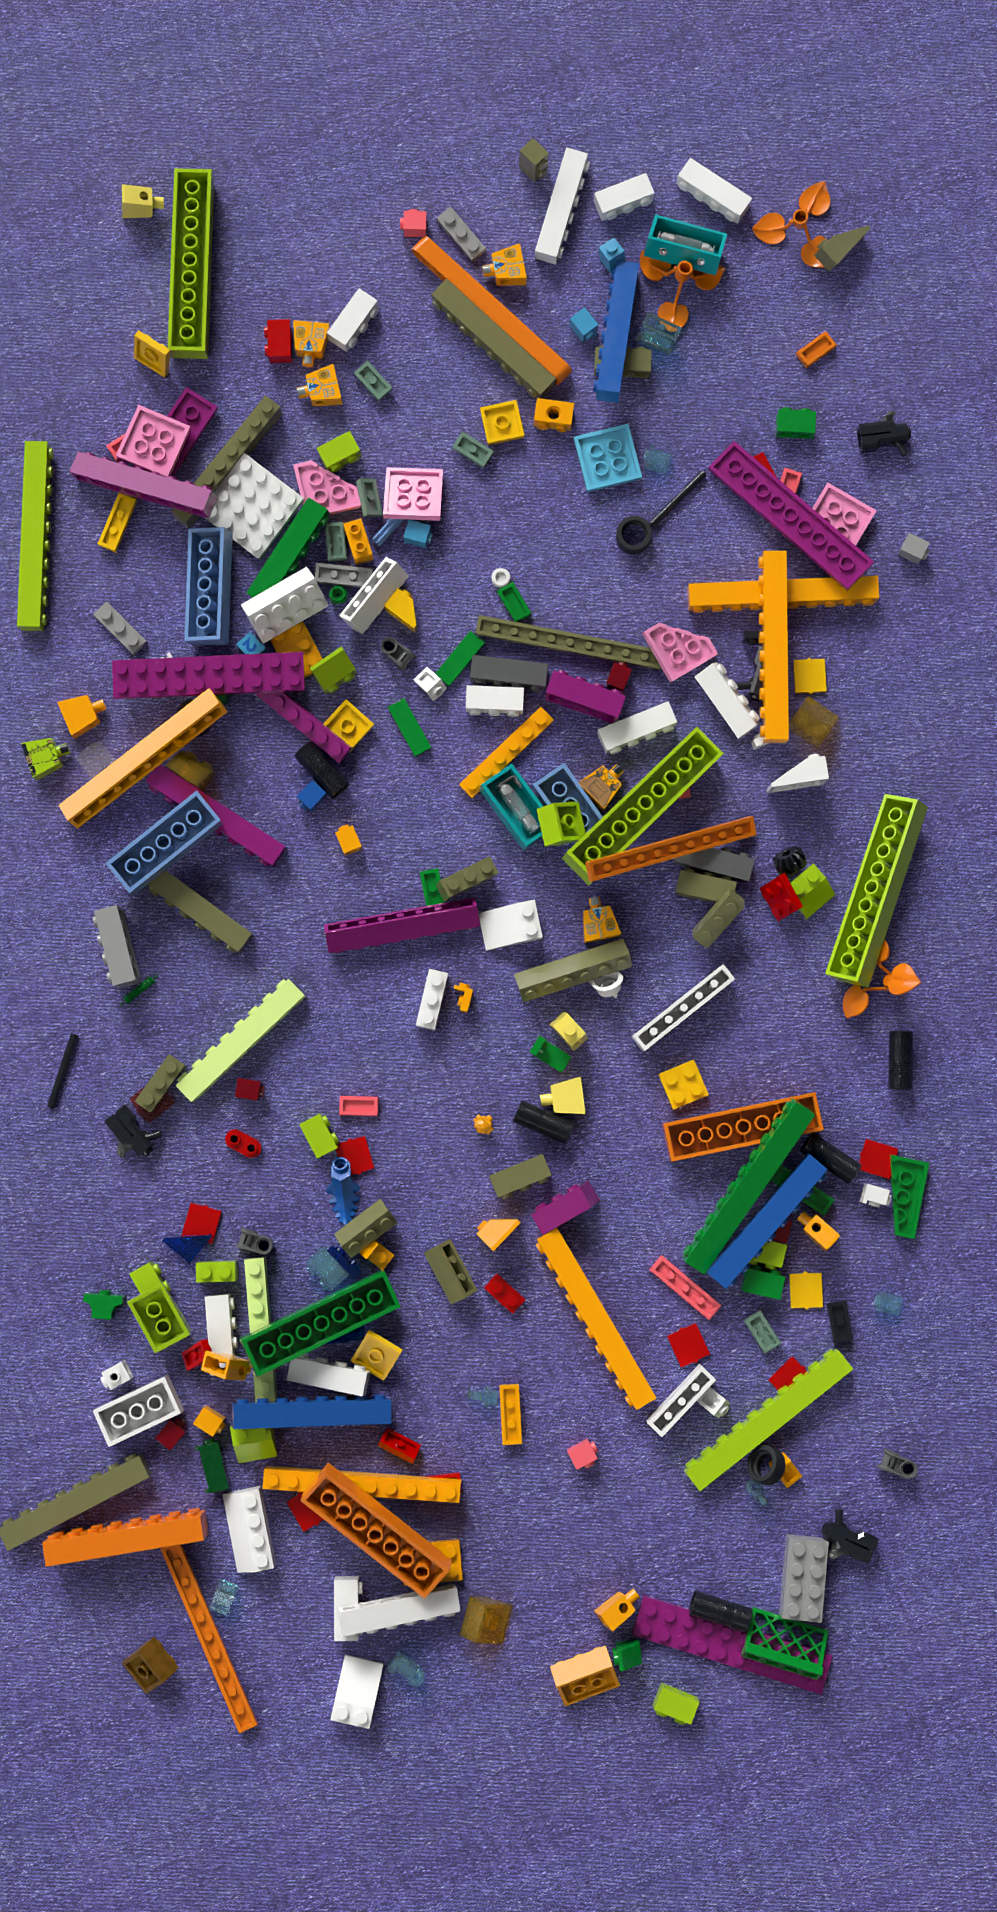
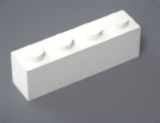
(713, 191)
(374, 595)
(728, 700)
(636, 728)
(221, 1324)
(329, 1375)
(680, 1400)

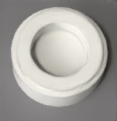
(500, 578)

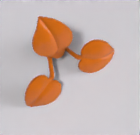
(771, 226)
(654, 271)
(898, 982)

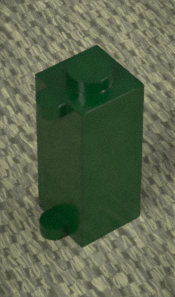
(214, 1465)

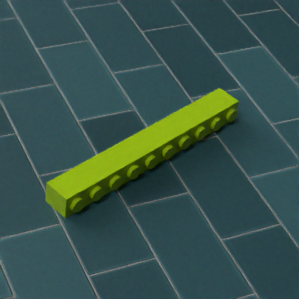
(34, 536)
(767, 1419)

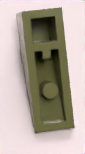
(837, 247)

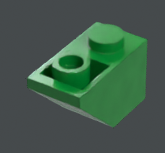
(627, 1654)

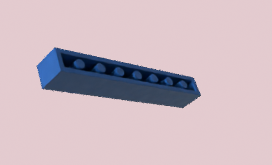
(617, 331)
(766, 1221)
(311, 1412)

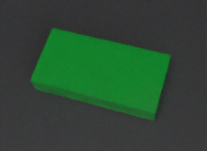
(514, 602)

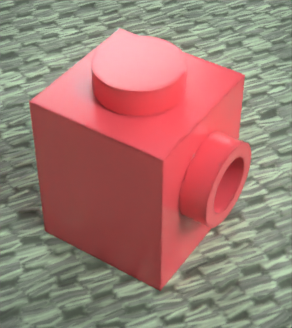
(414, 223)
(583, 1454)

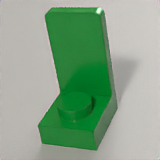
(550, 1054)

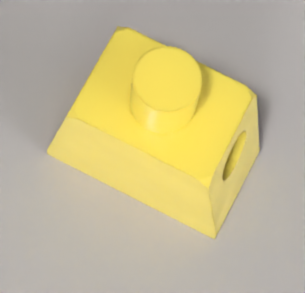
(138, 202)
(569, 1030)
(565, 1097)

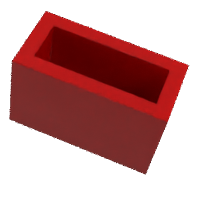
(279, 341)

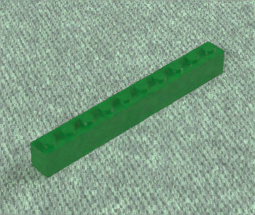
(748, 1186)

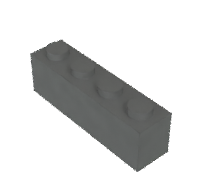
(508, 672)
(719, 863)

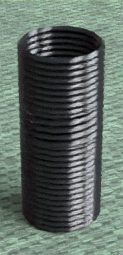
(321, 768)
(900, 1052)
(547, 1122)
(831, 1158)
(714, 1608)

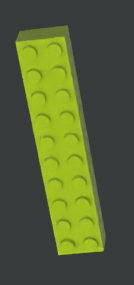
(191, 263)
(645, 802)
(876, 890)

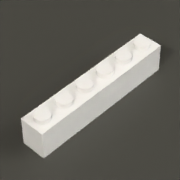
(561, 205)
(683, 1008)
(398, 1610)

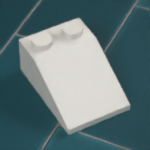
(806, 774)
(510, 925)
(357, 1691)

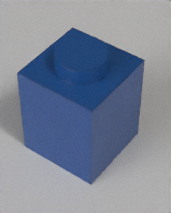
(311, 796)

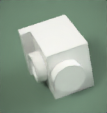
(875, 1195)
(122, 1371)

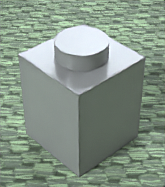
(914, 548)

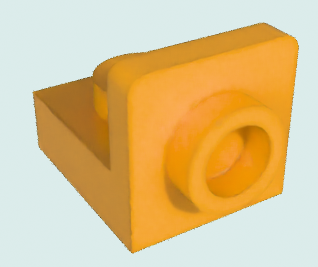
(464, 1001)
(790, 1474)

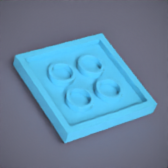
(607, 458)

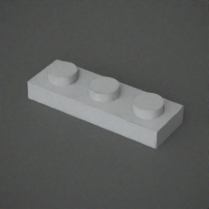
(461, 234)
(342, 575)
(120, 628)

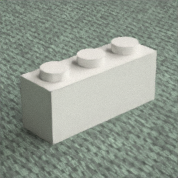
(624, 197)
(353, 320)
(494, 700)
(432, 999)
(345, 1594)

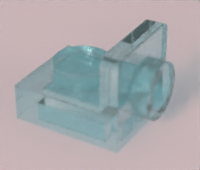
(657, 460)
(888, 1303)
(223, 1597)

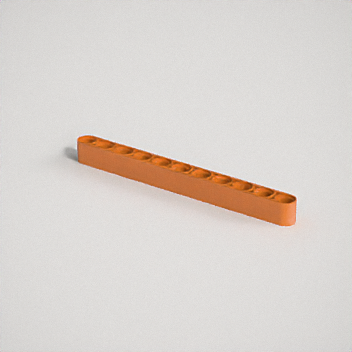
(446, 268)

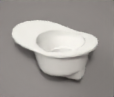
(608, 985)

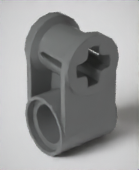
(398, 654)
(252, 1240)
(894, 1462)

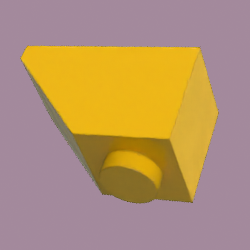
(402, 608)

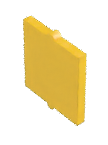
(809, 676)
(806, 1290)

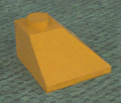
(496, 1231)

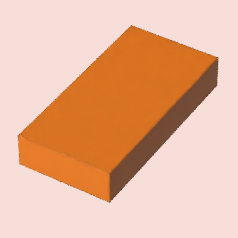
(816, 350)

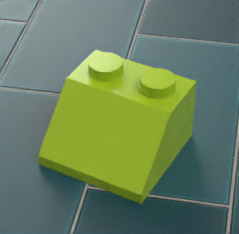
(333, 671)
(561, 823)
(812, 890)
(253, 1444)

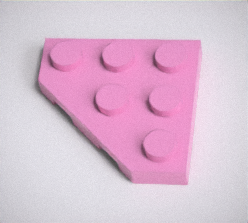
(326, 488)
(678, 649)

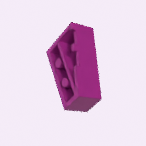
(565, 1207)

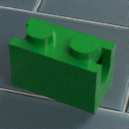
(795, 423)
(763, 1283)

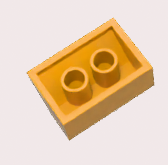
(584, 1675)

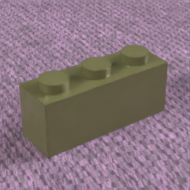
(636, 363)
(467, 879)
(702, 886)
(718, 918)
(160, 1083)
(520, 1176)
(365, 1228)
(450, 1271)

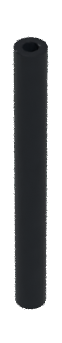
(678, 498)
(62, 1071)

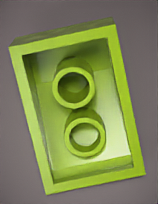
(159, 1317)

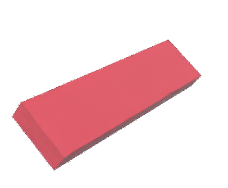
(685, 1287)

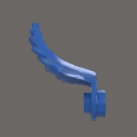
(343, 1190)

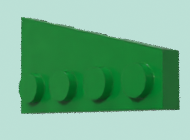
(908, 1186)

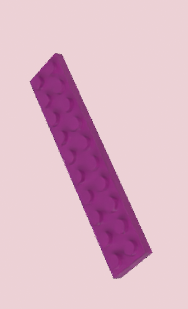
(791, 515)
(196, 674)
(677, 1629)

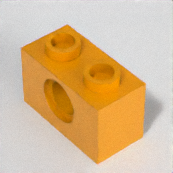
(546, 407)
(358, 541)

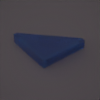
(188, 1245)

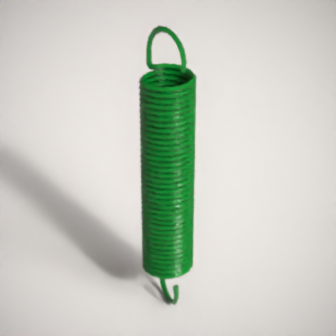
(138, 990)

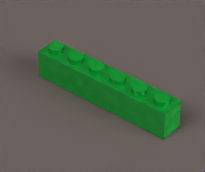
(291, 547)

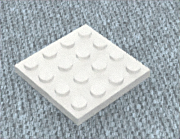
(253, 506)

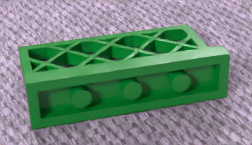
(779, 1659)

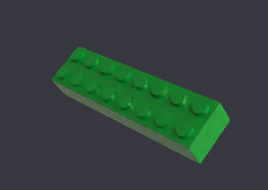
(319, 1323)

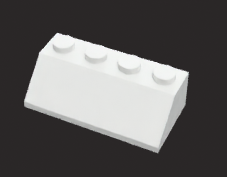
(249, 1530)

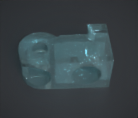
(406, 1667)

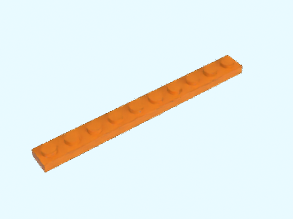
(670, 848)
(209, 1637)

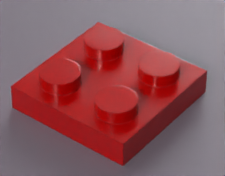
(781, 897)

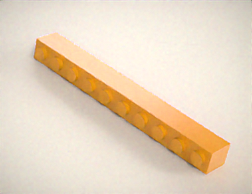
(800, 592)
(774, 646)
(142, 758)
(595, 1316)
(372, 1483)

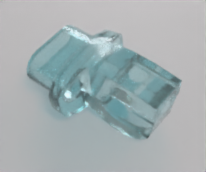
(487, 1396)
(759, 1493)

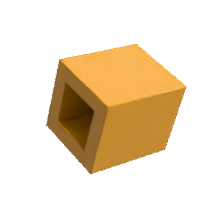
(348, 839)
(210, 1421)

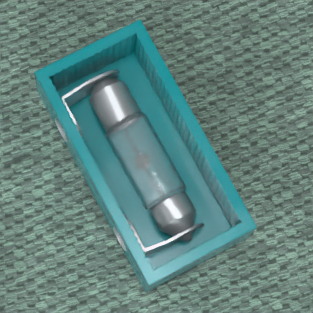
(680, 241)
(514, 805)

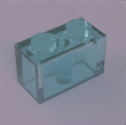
(658, 333)
(326, 1268)

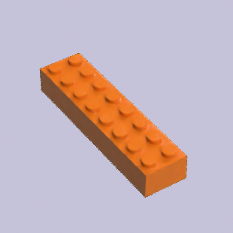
(731, 1128)
(376, 1530)
(125, 1537)

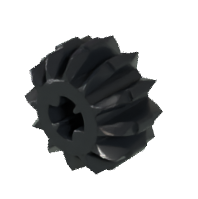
(789, 860)

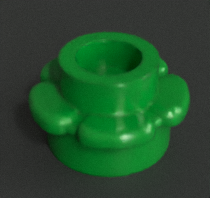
(338, 590)

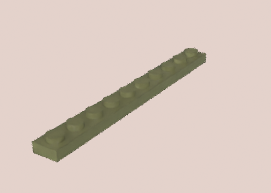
(566, 642)

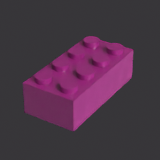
(585, 697)

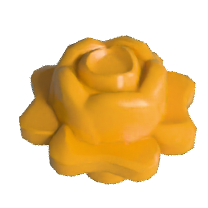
(483, 1124)

